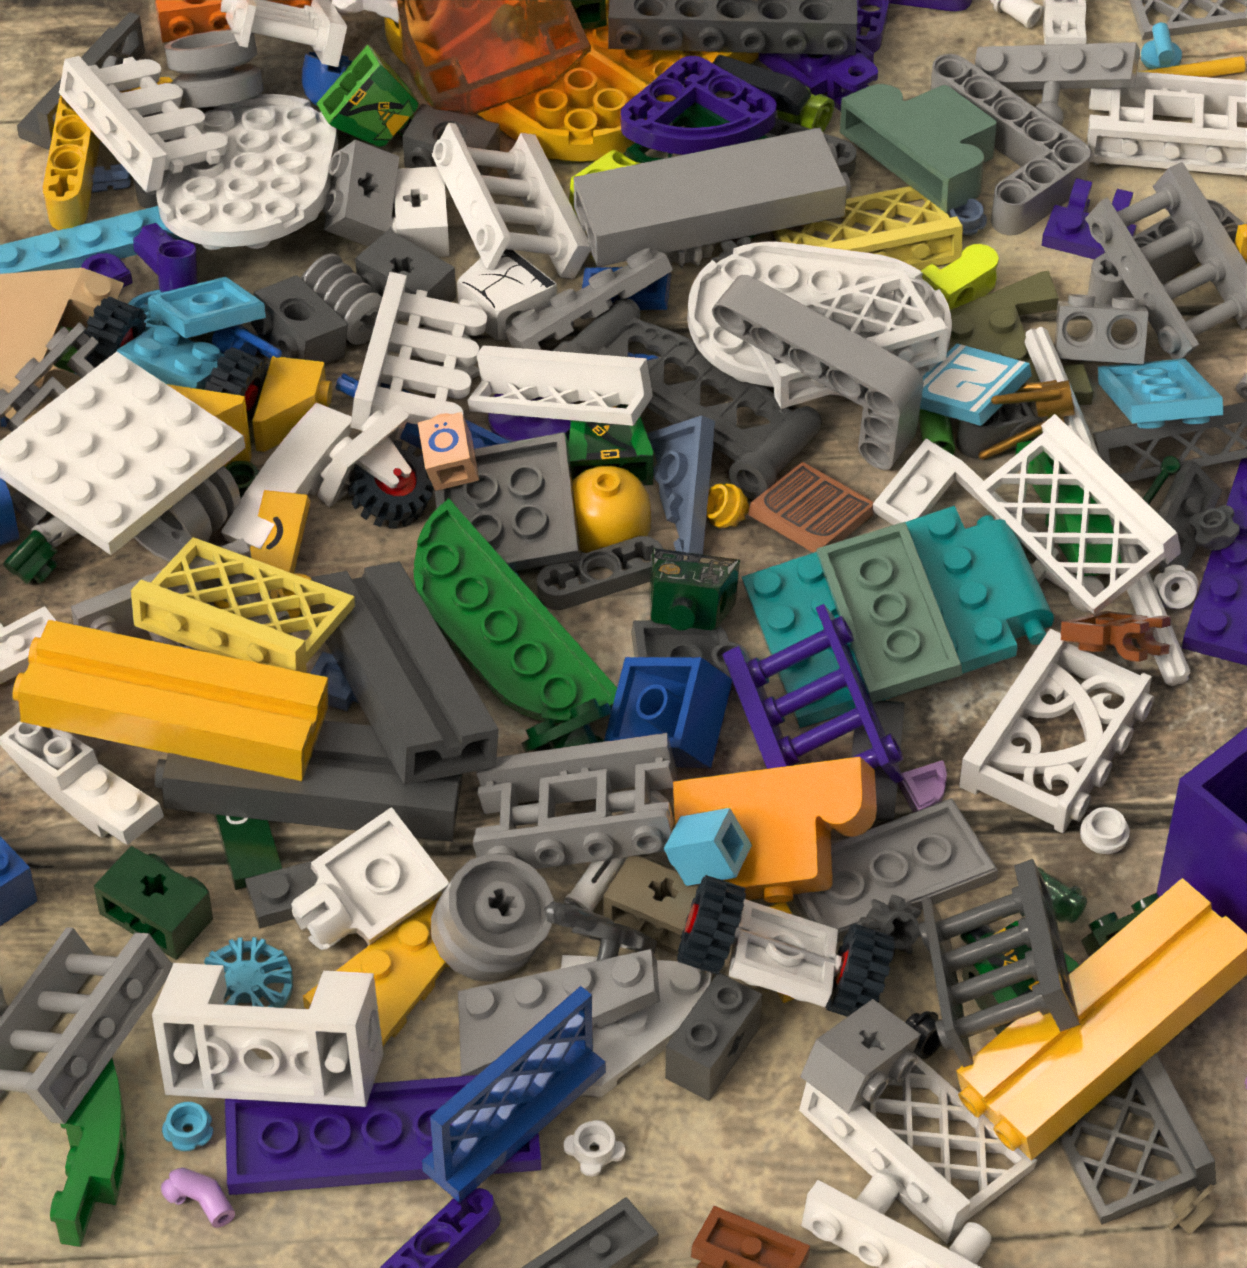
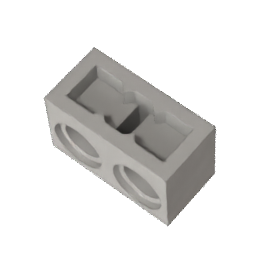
(1098, 342)

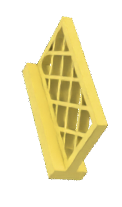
(912, 242)
(226, 630)

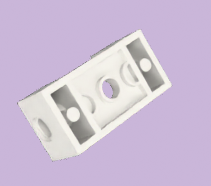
(317, 1052)

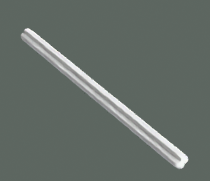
(1143, 592)

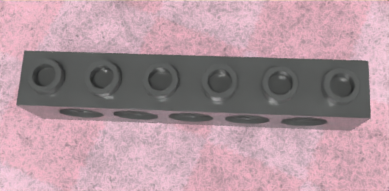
(734, 26)

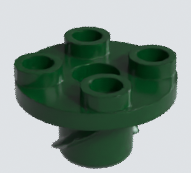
(570, 733)

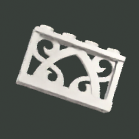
(1048, 674)

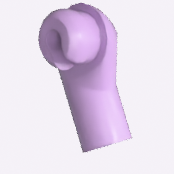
(204, 1189)

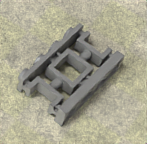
(28, 397)
(573, 776)

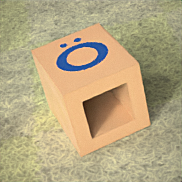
(448, 451)

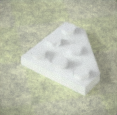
(646, 1032)

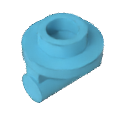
(1161, 51)

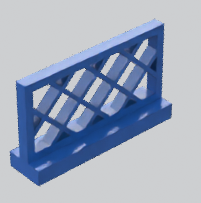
(514, 1097)

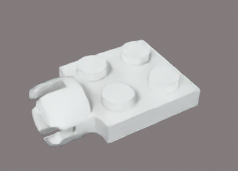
(368, 884)

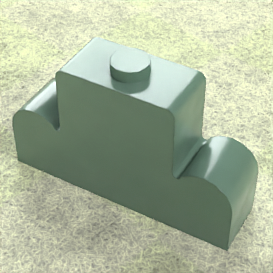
(927, 141)

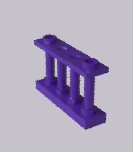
(767, 713)

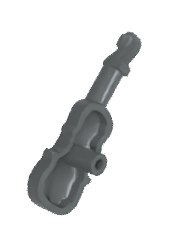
(599, 928)

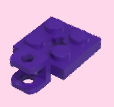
(827, 73)

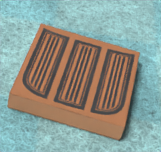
(811, 508)

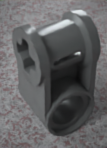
(1004, 423)

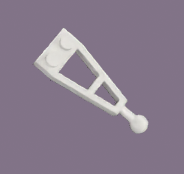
(924, 482)

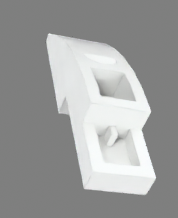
(80, 784)

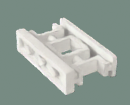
(1135, 139)

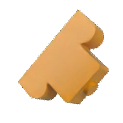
(787, 820)

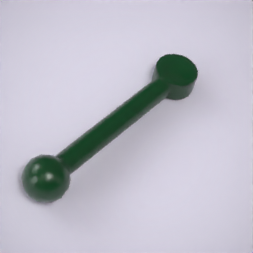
(1168, 467)

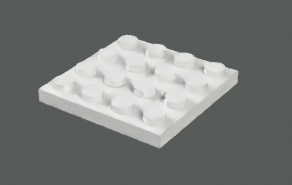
(115, 452)

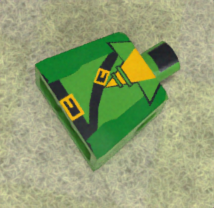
(369, 100)

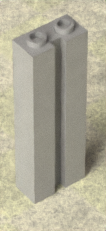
(711, 196)

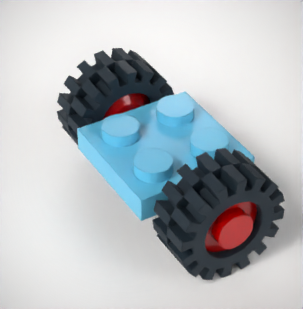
(173, 357)

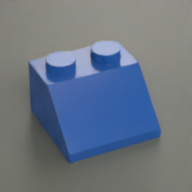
(675, 698)

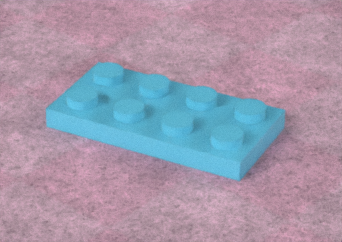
(1160, 392)

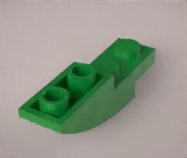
(1071, 522)
(94, 1159)

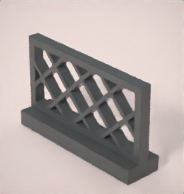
(1173, 1125)

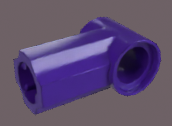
(169, 258)

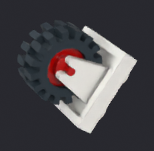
(378, 472)

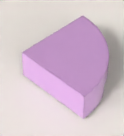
(924, 785)

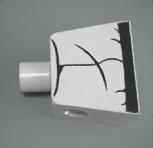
(506, 290)

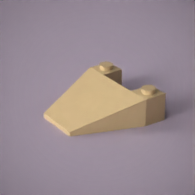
(35, 309)

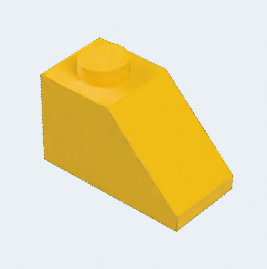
(286, 396)

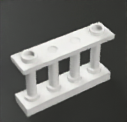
(312, 25)
(531, 181)

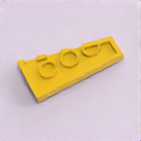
(403, 969)

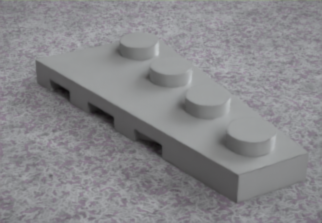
(557, 320)
(504, 1011)

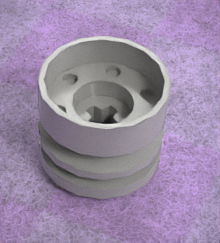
(193, 516)

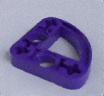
(749, 112)

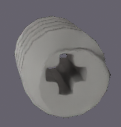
(345, 295)

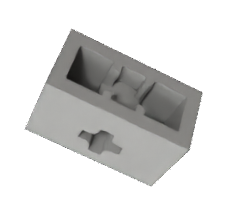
(361, 192)
(861, 1056)

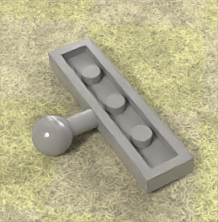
(1060, 68)

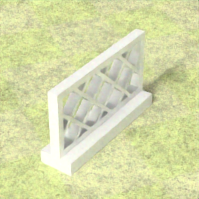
(917, 343)
(1106, 489)
(922, 1185)

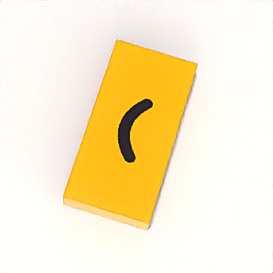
(283, 543)

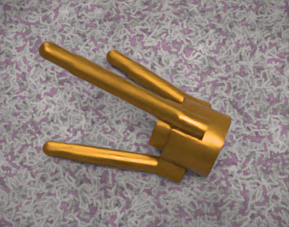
(1050, 399)

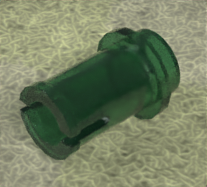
(1067, 901)

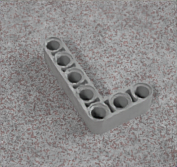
(1044, 149)
(832, 356)

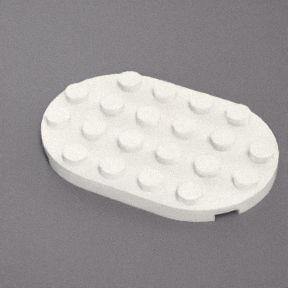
(264, 183)
(800, 274)

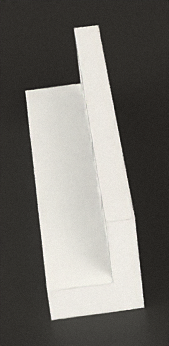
(561, 380)

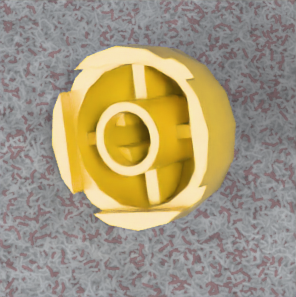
(610, 507)

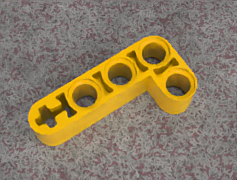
(70, 168)

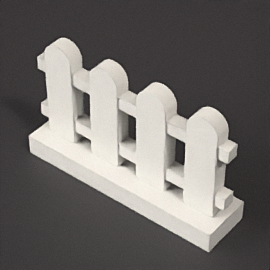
(119, 120)
(413, 341)

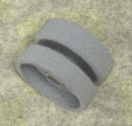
(214, 69)
(491, 917)

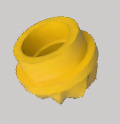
(726, 505)

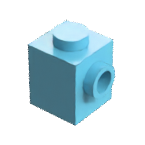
(707, 845)

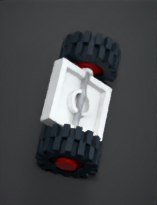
(784, 950)

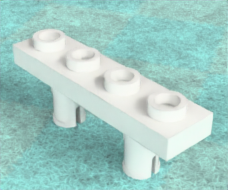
(877, 1239)

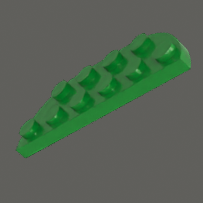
(501, 623)

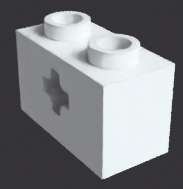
(421, 209)

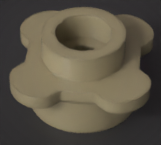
(1193, 1209)

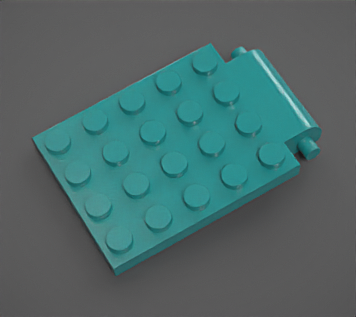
(977, 581)

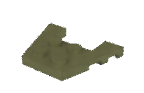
(995, 326)

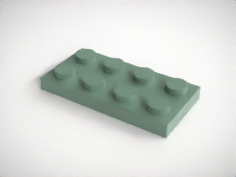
(890, 612)

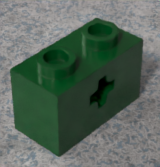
(153, 899)

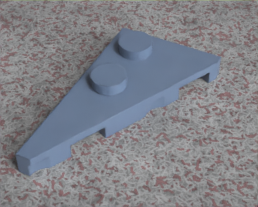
(684, 477)

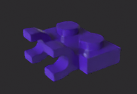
(1067, 225)

